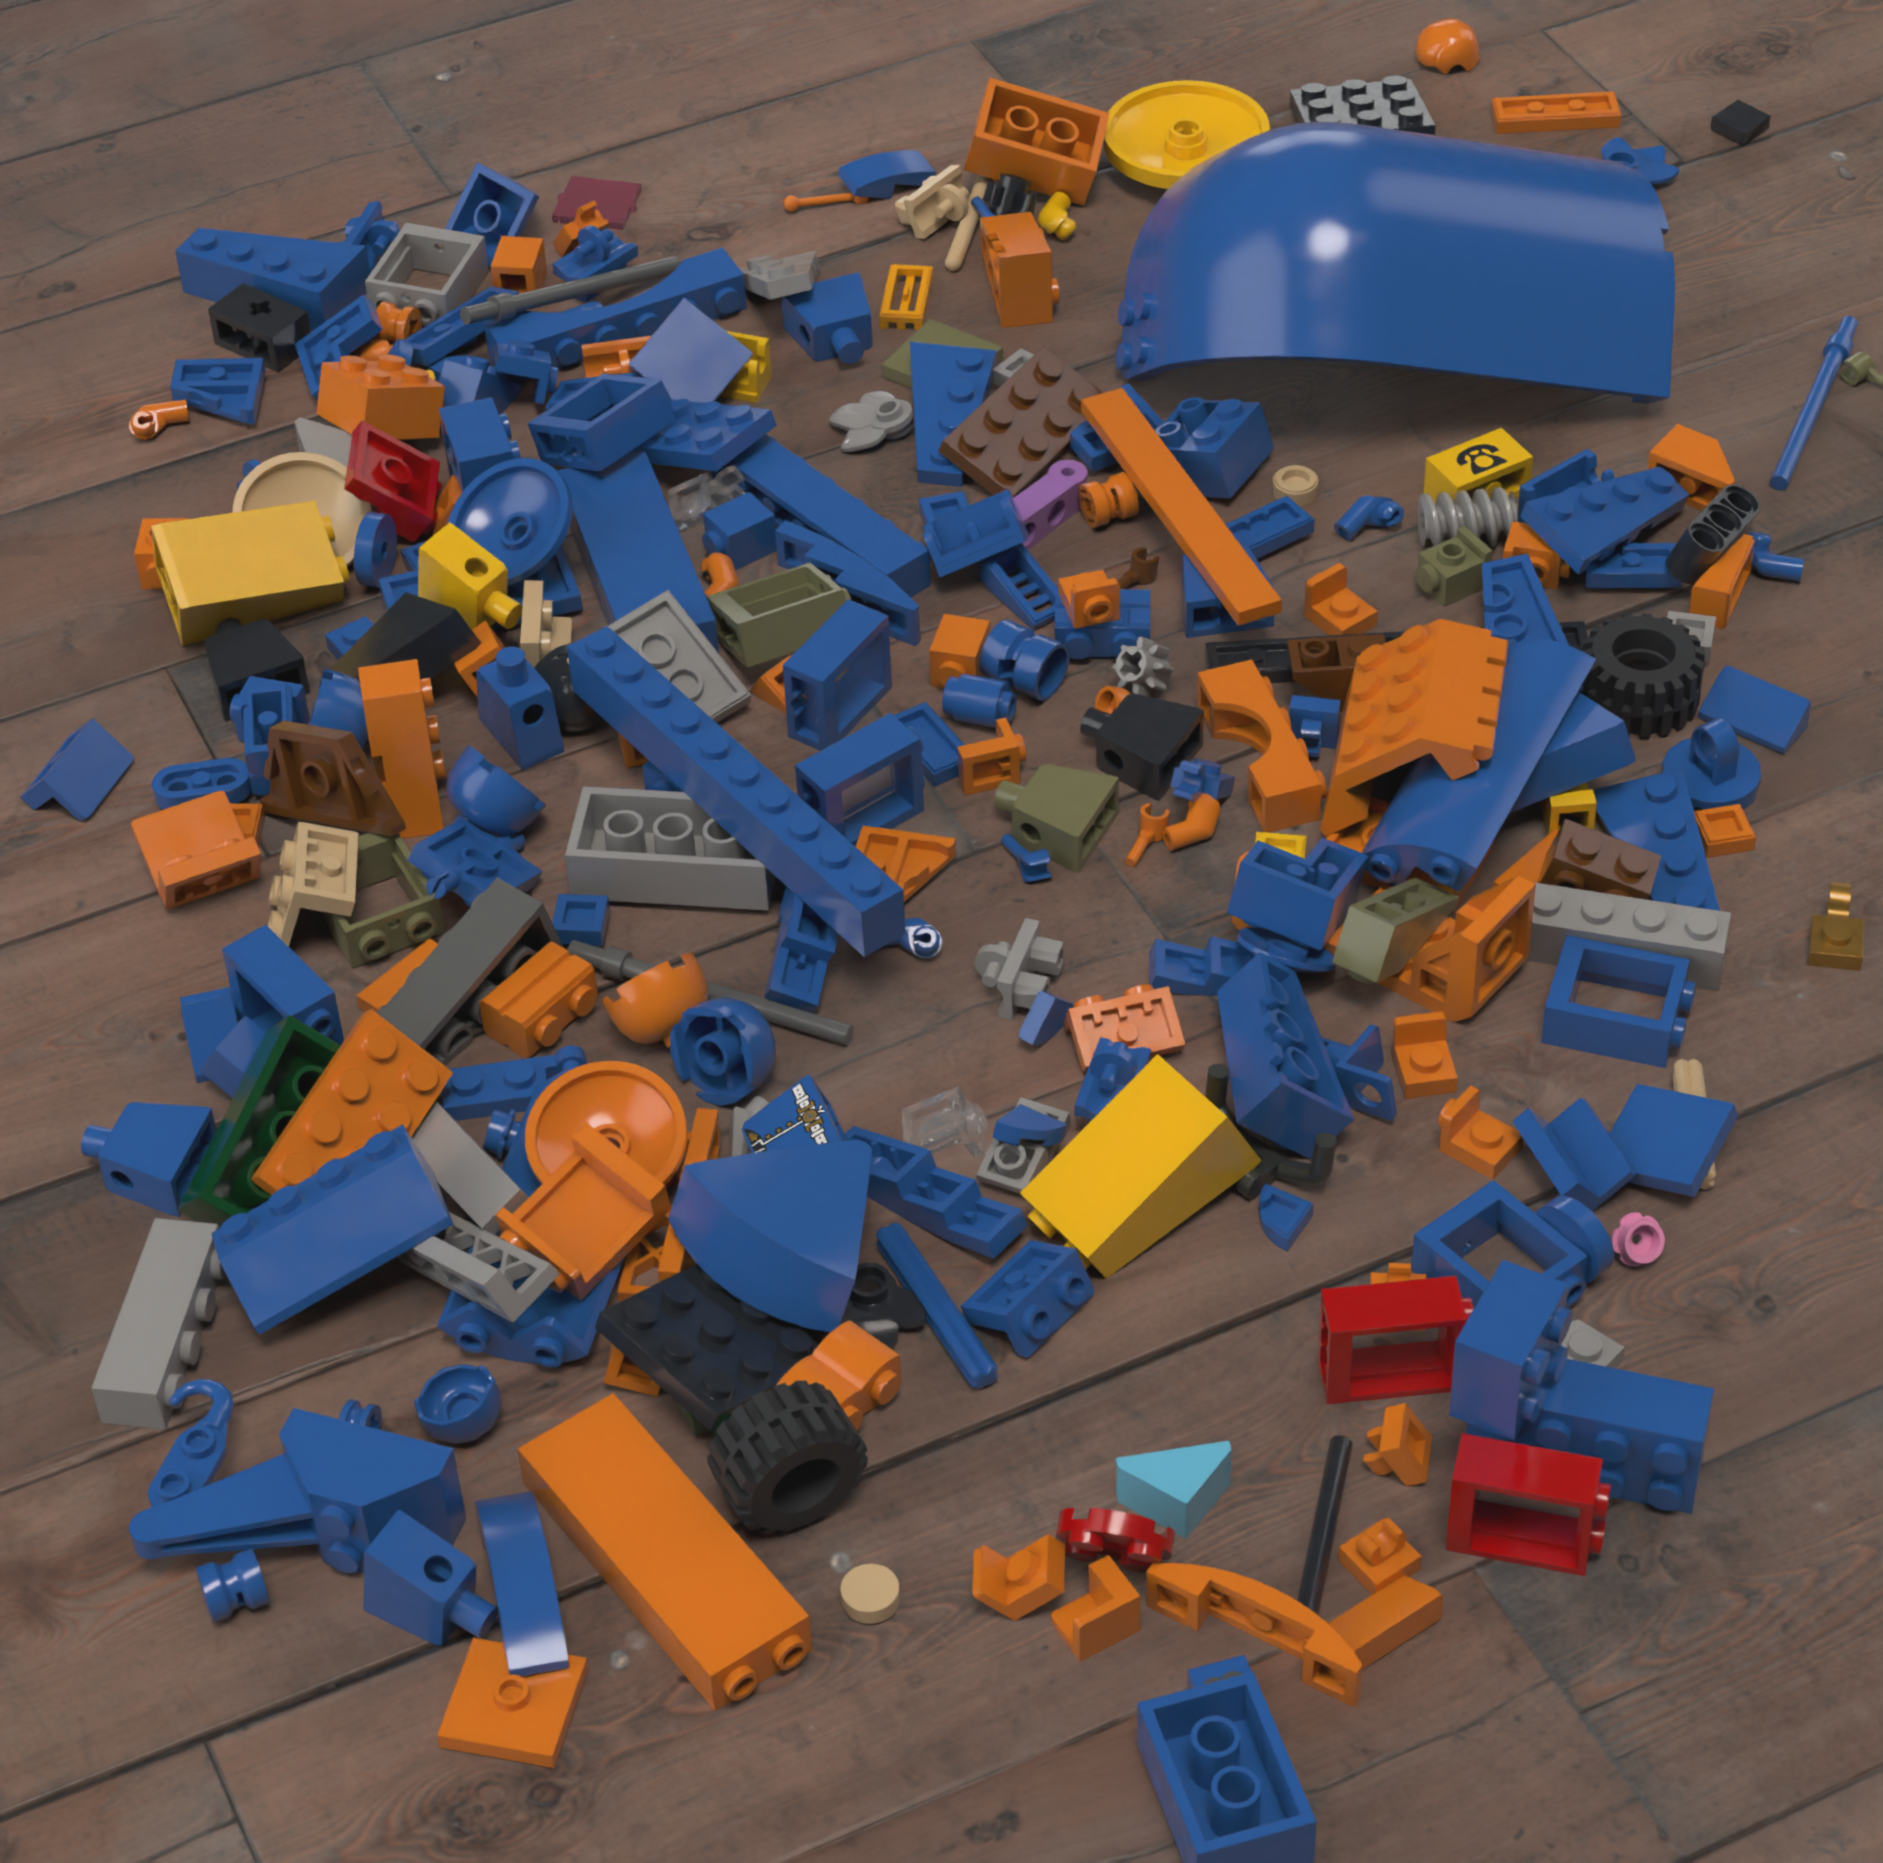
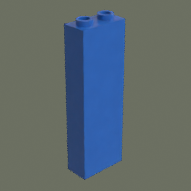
(633, 541)

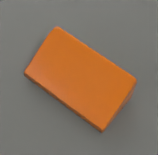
(1389, 1618)

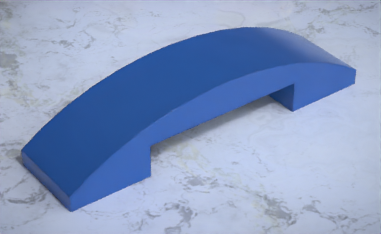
(522, 1584)

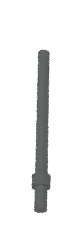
(505, 306)
(621, 965)

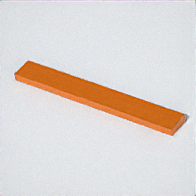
(1181, 507)

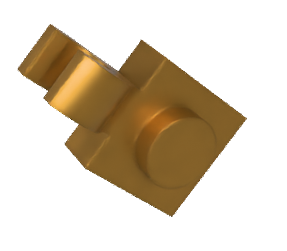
(1835, 937)

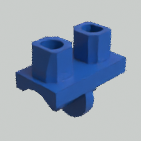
(372, 232)
(595, 255)
(1108, 1073)

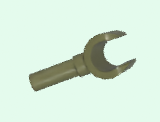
(1861, 367)

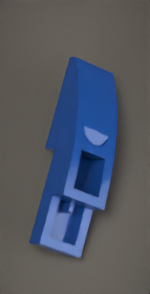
(800, 955)

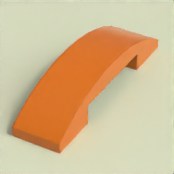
(1196, 1591)

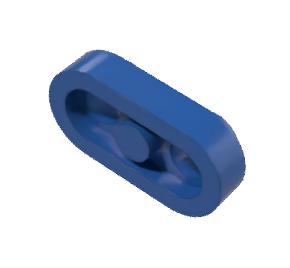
(196, 779)

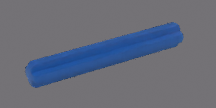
(939, 1307)

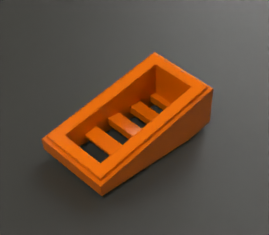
(1723, 583)

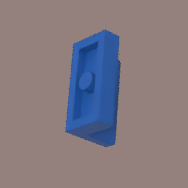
(80, 771)
(1577, 1153)

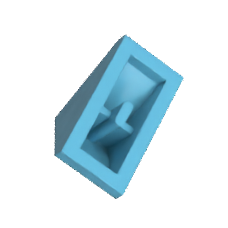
(1175, 1484)

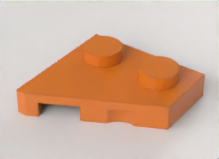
(906, 856)

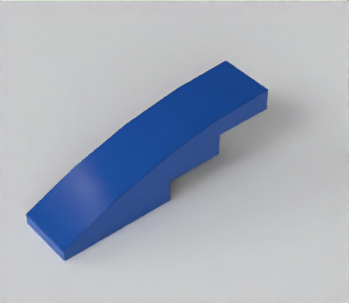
(849, 571)
(936, 1199)

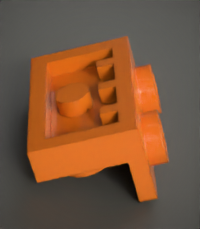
(1137, 1018)

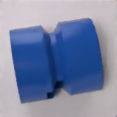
(1025, 660)

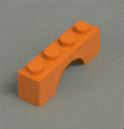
(1242, 708)

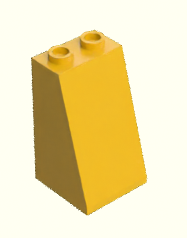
(247, 567)
(1138, 1169)

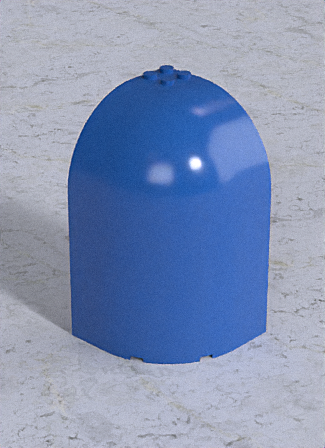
(1407, 261)

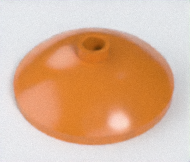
(620, 1102)

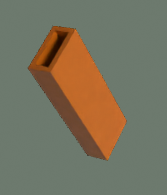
(666, 1552)

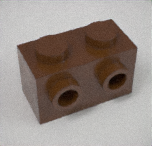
(1598, 863)

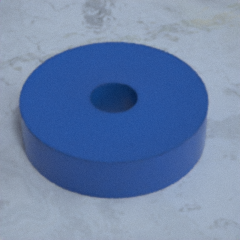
(375, 548)
(1582, 1229)

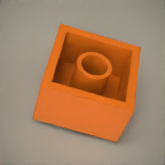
(381, 393)

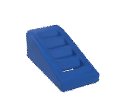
(1018, 559)

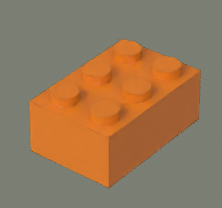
(1037, 139)

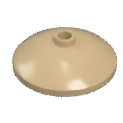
(306, 478)

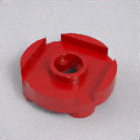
(1115, 1535)

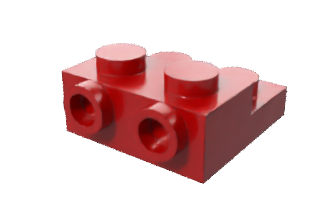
(394, 479)

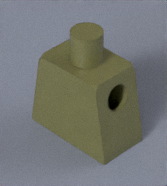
(1061, 812)

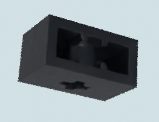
(259, 326)

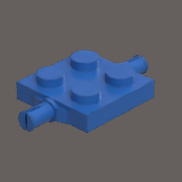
(470, 860)

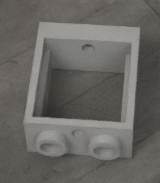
(417, 248)

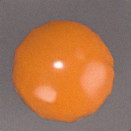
(1447, 45)

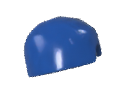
(459, 1403)

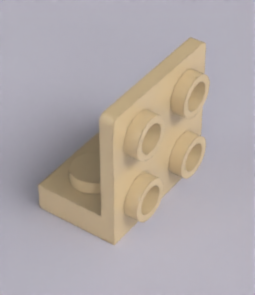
(316, 876)

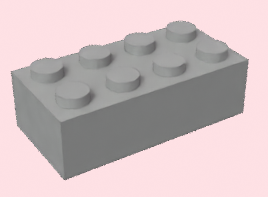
(660, 852)

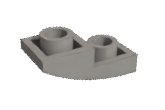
(1017, 1166)

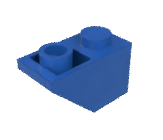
(476, 381)

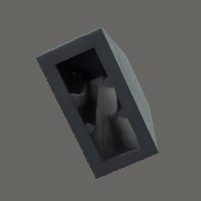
(412, 631)

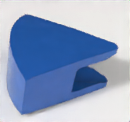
(779, 1227)

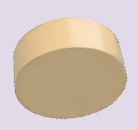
(1297, 483)
(870, 1593)

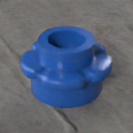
(501, 1132)

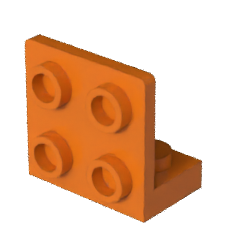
(196, 849)

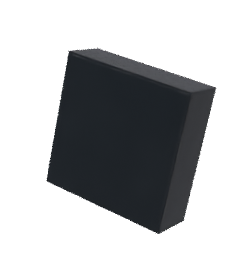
(1740, 122)

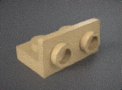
(538, 627)

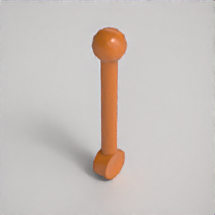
(792, 203)

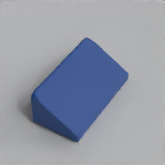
(1756, 709)

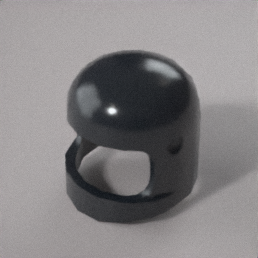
(572, 711)

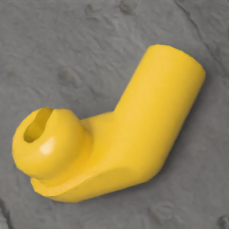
(1054, 216)

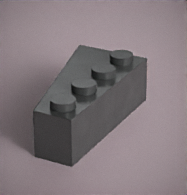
(487, 945)

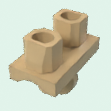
(935, 202)

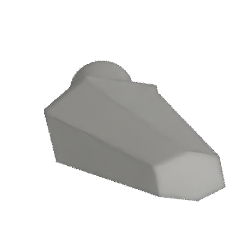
(737, 1141)

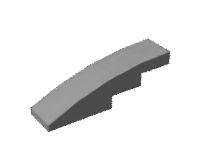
(466, 1169)

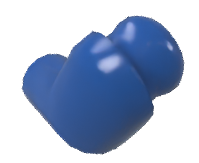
(1370, 512)
(1774, 565)
(920, 938)

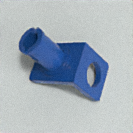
(1359, 1066)

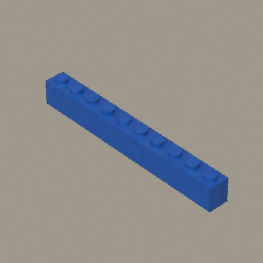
(738, 791)

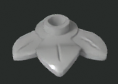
(872, 420)

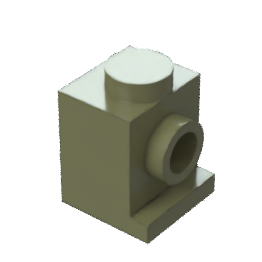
(1453, 567)

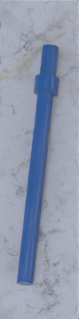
(1835, 352)

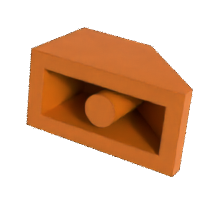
(1694, 463)

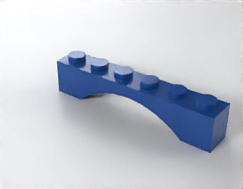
(705, 280)

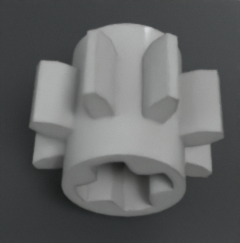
(1143, 667)

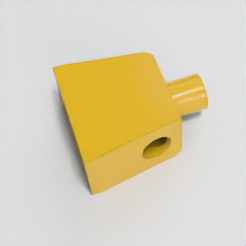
(467, 578)

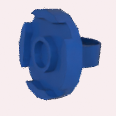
(1715, 767)

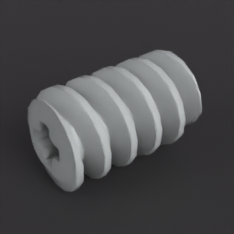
(1480, 515)

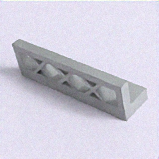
(471, 1273)

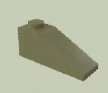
(1390, 929)

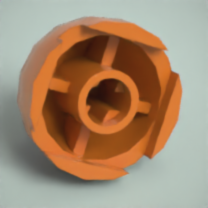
(656, 1000)

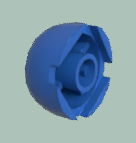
(340, 705)
(490, 796)
(723, 1049)

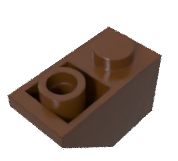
(1328, 662)

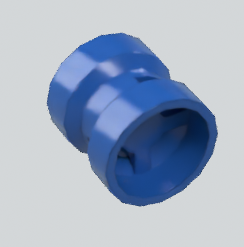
(232, 1585)

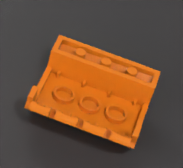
(1412, 698)

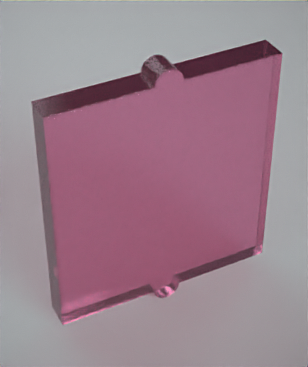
(613, 199)

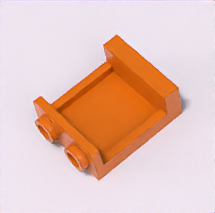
(587, 1213)

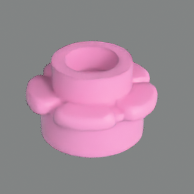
(1650, 1242)

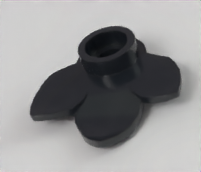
(881, 1305)

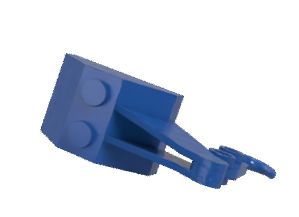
(326, 1490)

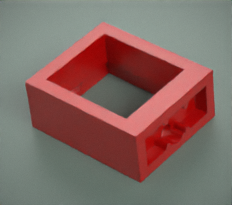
(1394, 1368)
(1521, 1533)

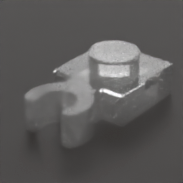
(702, 494)

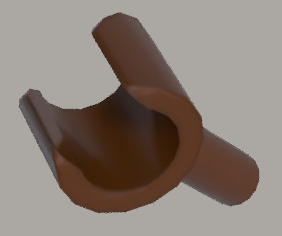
(1141, 570)

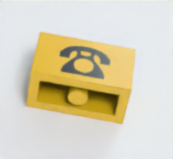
(1479, 464)

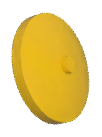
(1175, 126)

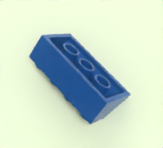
(331, 1228)

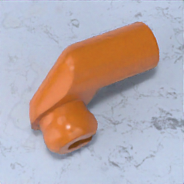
(154, 417)

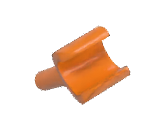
(1149, 831)

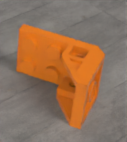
(1468, 955)

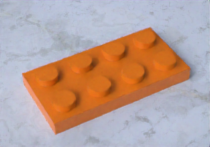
(366, 1089)

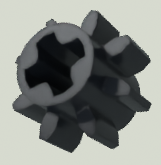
(1010, 195)

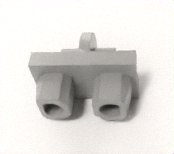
(1014, 967)

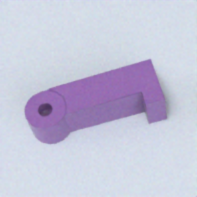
(1051, 499)

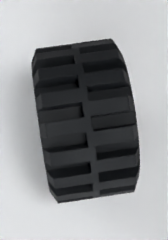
(1645, 672)
(787, 1457)

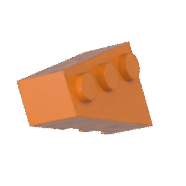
(1018, 269)
(402, 742)

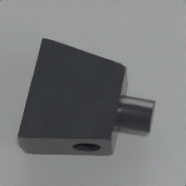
(247, 651)
(1144, 741)

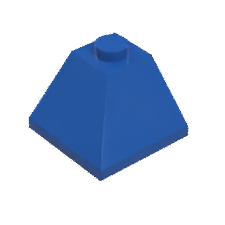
(492, 207)

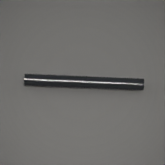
(1325, 1523)

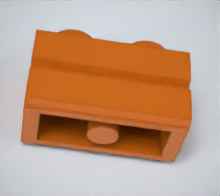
(539, 1000)

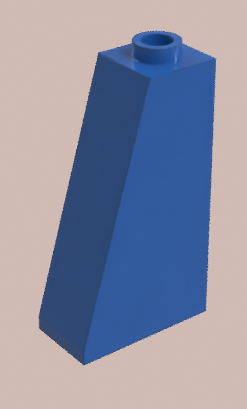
(1581, 749)

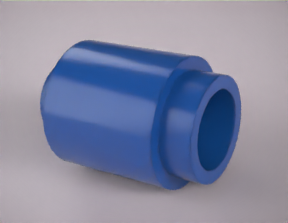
(978, 700)

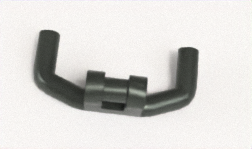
(1273, 1163)

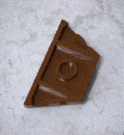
(326, 780)

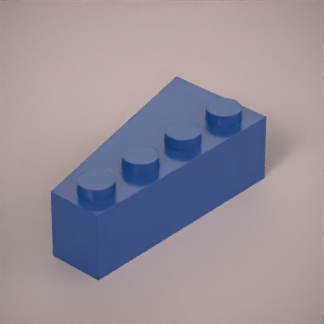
(302, 272)
(1278, 1058)

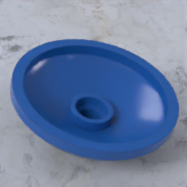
(516, 514)

